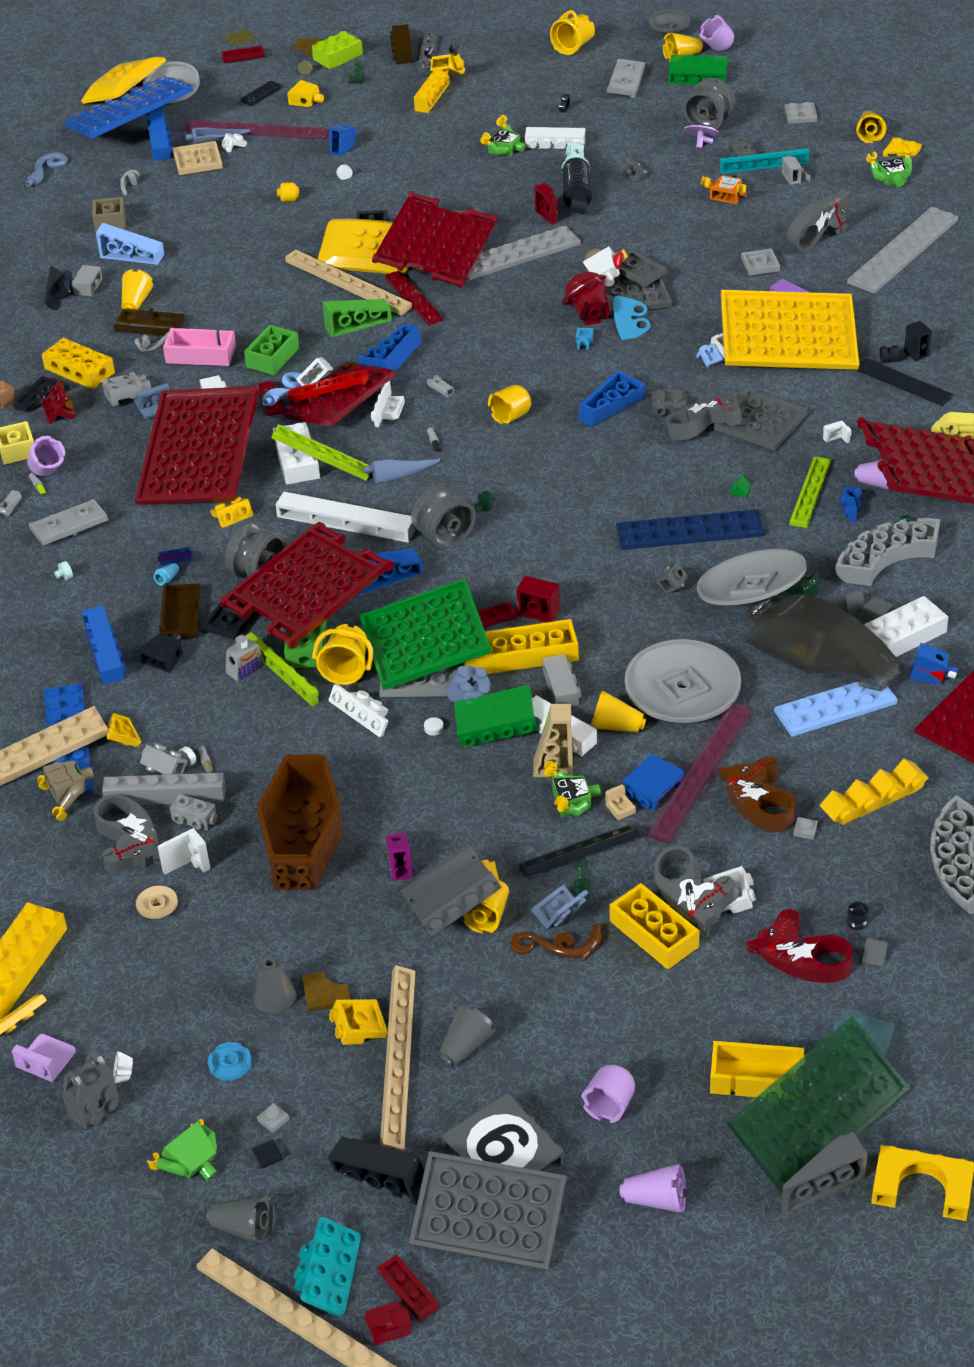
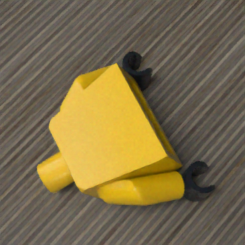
(449, 62)

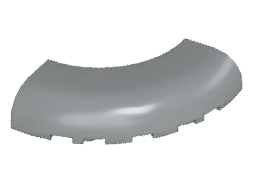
(885, 546)
(953, 851)

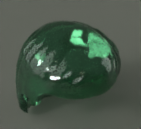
(805, 586)

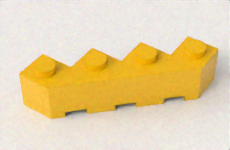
(879, 792)

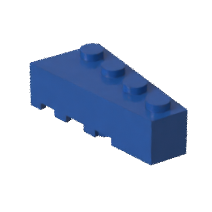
(159, 135)
(393, 350)
(611, 398)
(406, 565)
(103, 645)

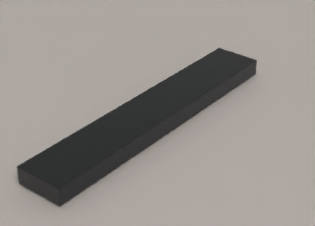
(904, 382)
(579, 850)

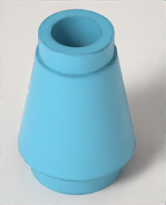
(166, 574)

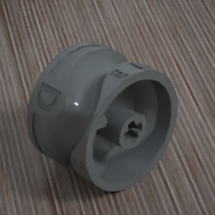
(709, 103)
(443, 516)
(251, 548)

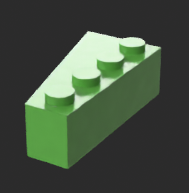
(353, 315)

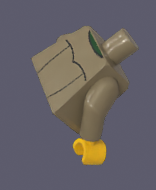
(65, 784)

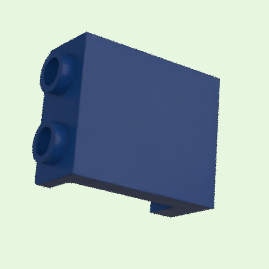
(652, 781)

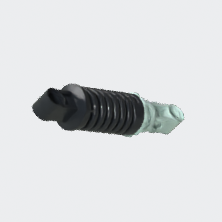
(576, 179)

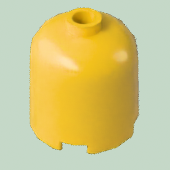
(509, 404)

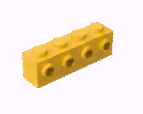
(431, 90)

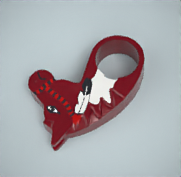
(797, 955)

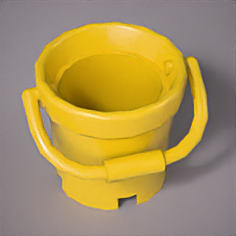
(571, 33)
(343, 655)

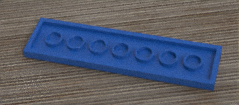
(59, 705)

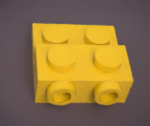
(357, 1021)

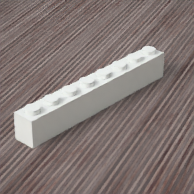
(345, 516)

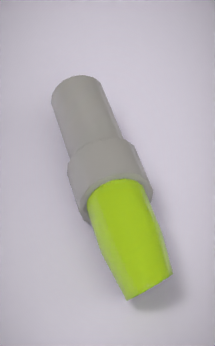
(37, 483)

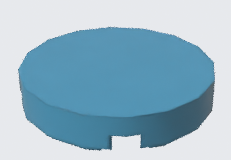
(229, 1067)

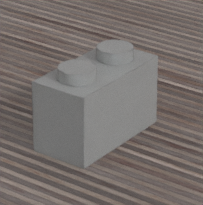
(86, 280)

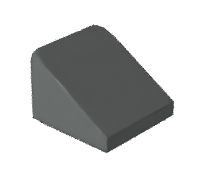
(853, 602)
(874, 952)

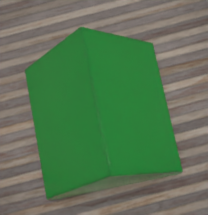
(740, 487)

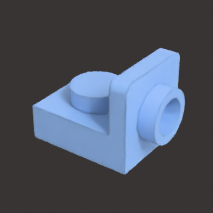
(710, 355)

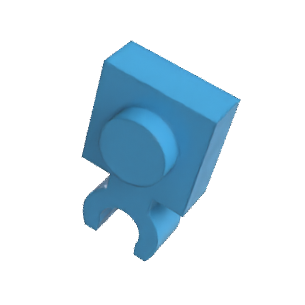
(584, 337)

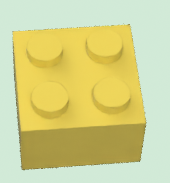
(15, 442)

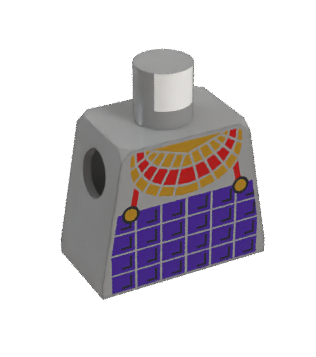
(243, 658)

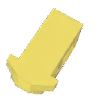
(955, 424)

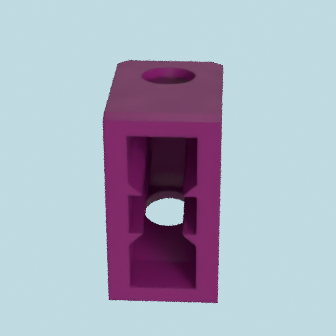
(398, 848)

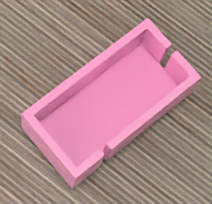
(199, 347)

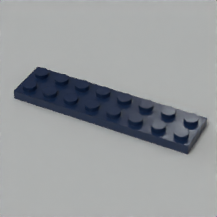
(689, 529)

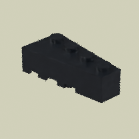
(379, 1166)

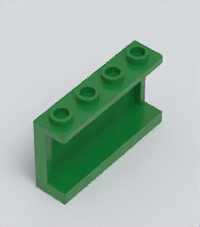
(693, 68)
(495, 716)

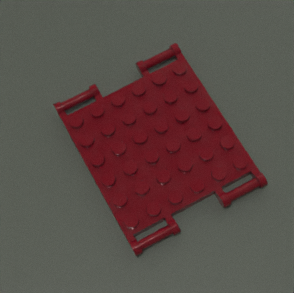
(435, 239)
(923, 460)
(306, 583)

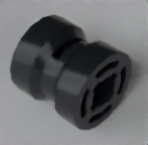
(889, 354)
(857, 915)

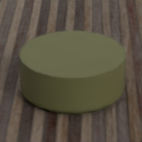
(305, 67)

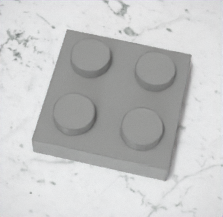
(800, 113)
(760, 262)

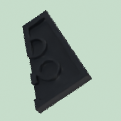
(36, 394)

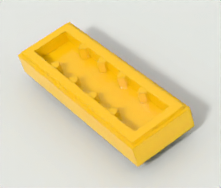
(22, 1012)

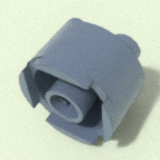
(468, 684)

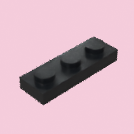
(261, 93)

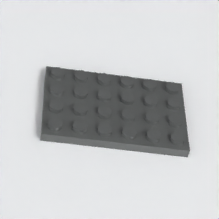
(488, 1211)

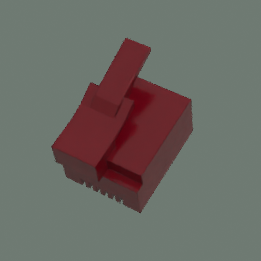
(388, 1322)

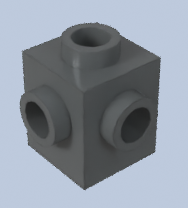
(671, 578)

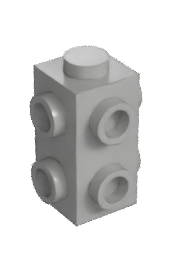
(163, 761)
(193, 812)

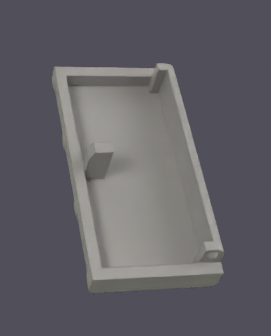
(626, 77)
(68, 522)

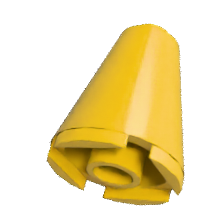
(681, 45)
(870, 127)
(135, 288)
(616, 715)
(489, 912)

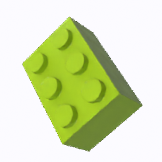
(337, 50)

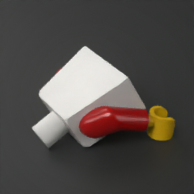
(606, 263)

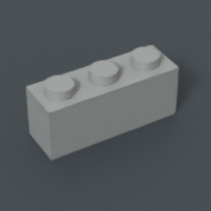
(561, 680)

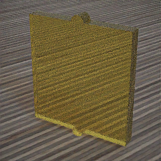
(240, 37)

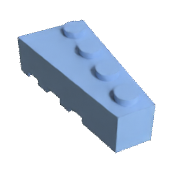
(127, 246)

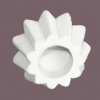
(122, 1067)

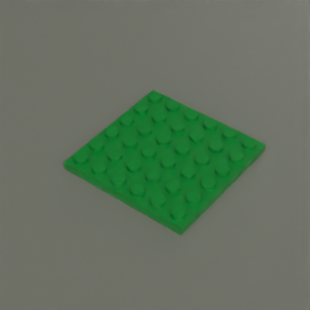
(425, 634)

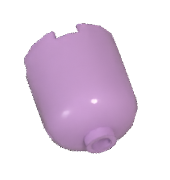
(717, 34)
(45, 456)
(609, 1093)

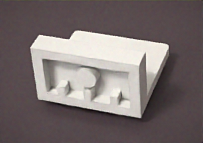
(182, 850)

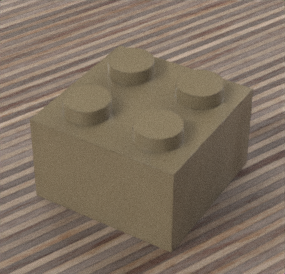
(109, 211)

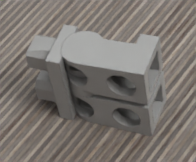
(124, 387)

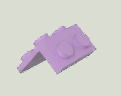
(44, 1057)

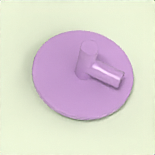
(703, 134)

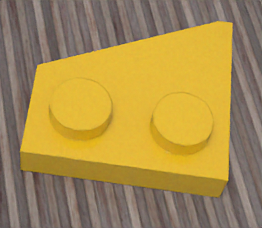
(897, 144)
(122, 731)

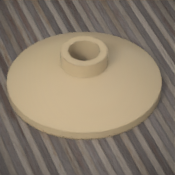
(153, 896)

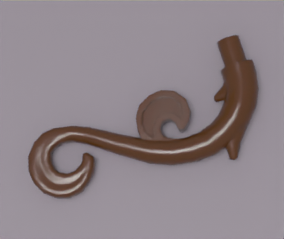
(556, 947)

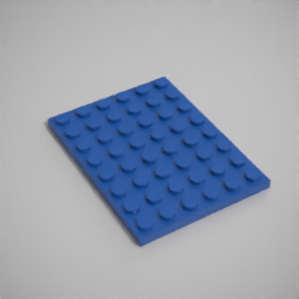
(128, 106)

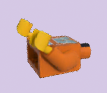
(725, 188)

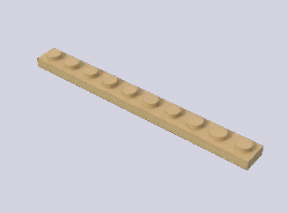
(347, 281)
(397, 1059)
(289, 1312)

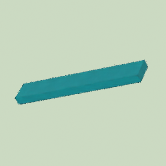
(761, 161)

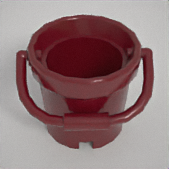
(588, 297)

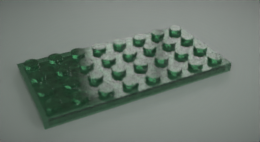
(822, 1096)

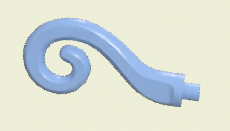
(276, 394)

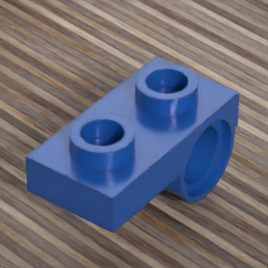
(852, 501)

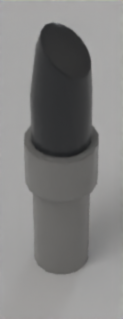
(433, 439)

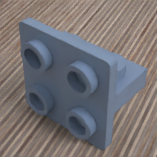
(148, 400)

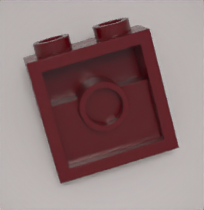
(546, 203)

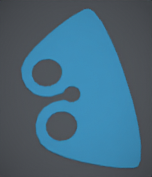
(623, 311)

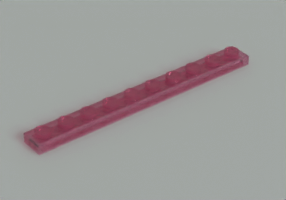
(266, 130)
(699, 773)

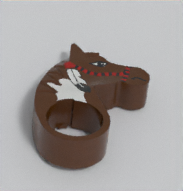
(751, 794)

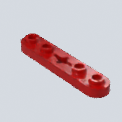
(328, 385)

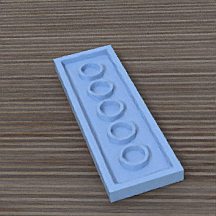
(832, 707)

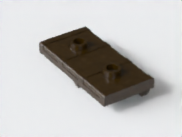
(147, 321)
(180, 610)

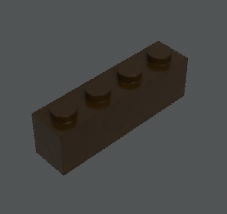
(401, 44)

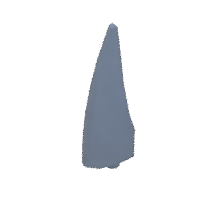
(206, 134)
(394, 469)

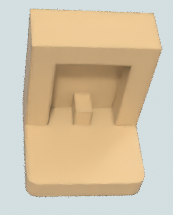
(618, 803)

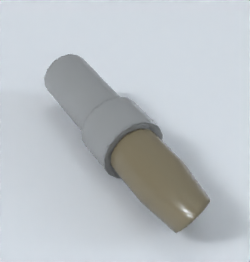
(205, 759)

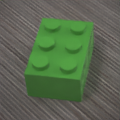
(271, 349)

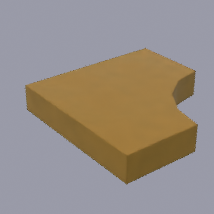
(306, 45)
(322, 992)

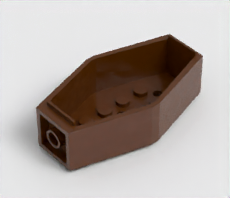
(297, 859)

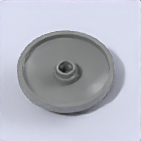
(179, 71)

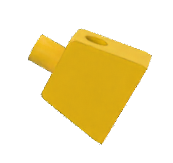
(304, 94)

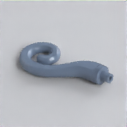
(36, 177)

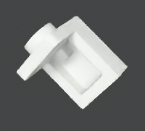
(231, 140)
(836, 431)

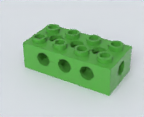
(302, 655)

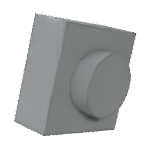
(805, 828)
(273, 1118)

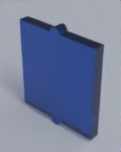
(175, 556)

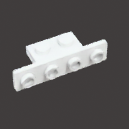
(387, 406)
(361, 708)

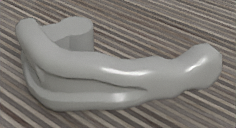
(129, 176)
(145, 346)

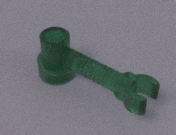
(357, 77)
(484, 502)
(581, 882)

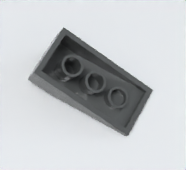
(831, 1170)

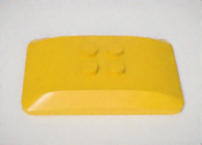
(121, 79)
(351, 245)

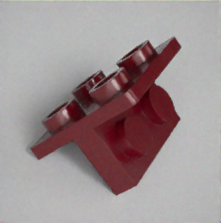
(58, 404)

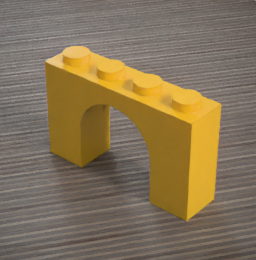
(898, 1163)

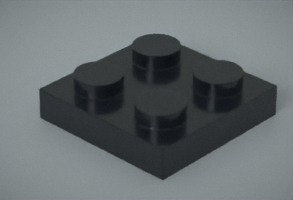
(225, 622)

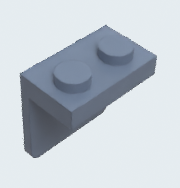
(558, 906)

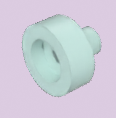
(64, 570)

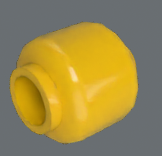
(288, 192)

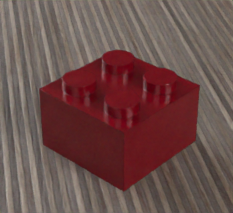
(538, 599)

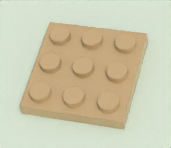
(197, 158)

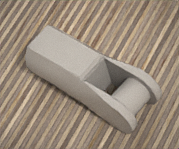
(440, 386)
(10, 502)

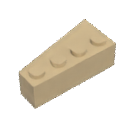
(555, 741)

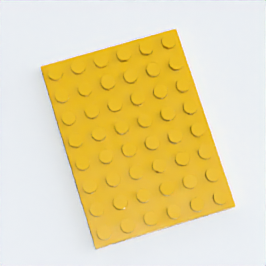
(789, 329)

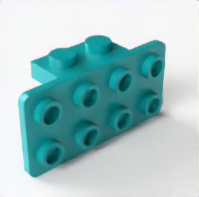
(327, 1266)

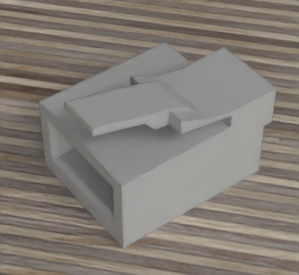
(793, 171)

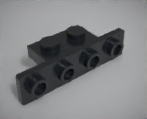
(57, 287)

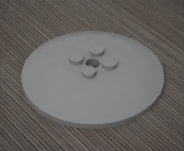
(751, 577)
(705, 670)

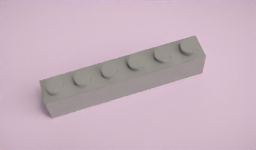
(166, 788)

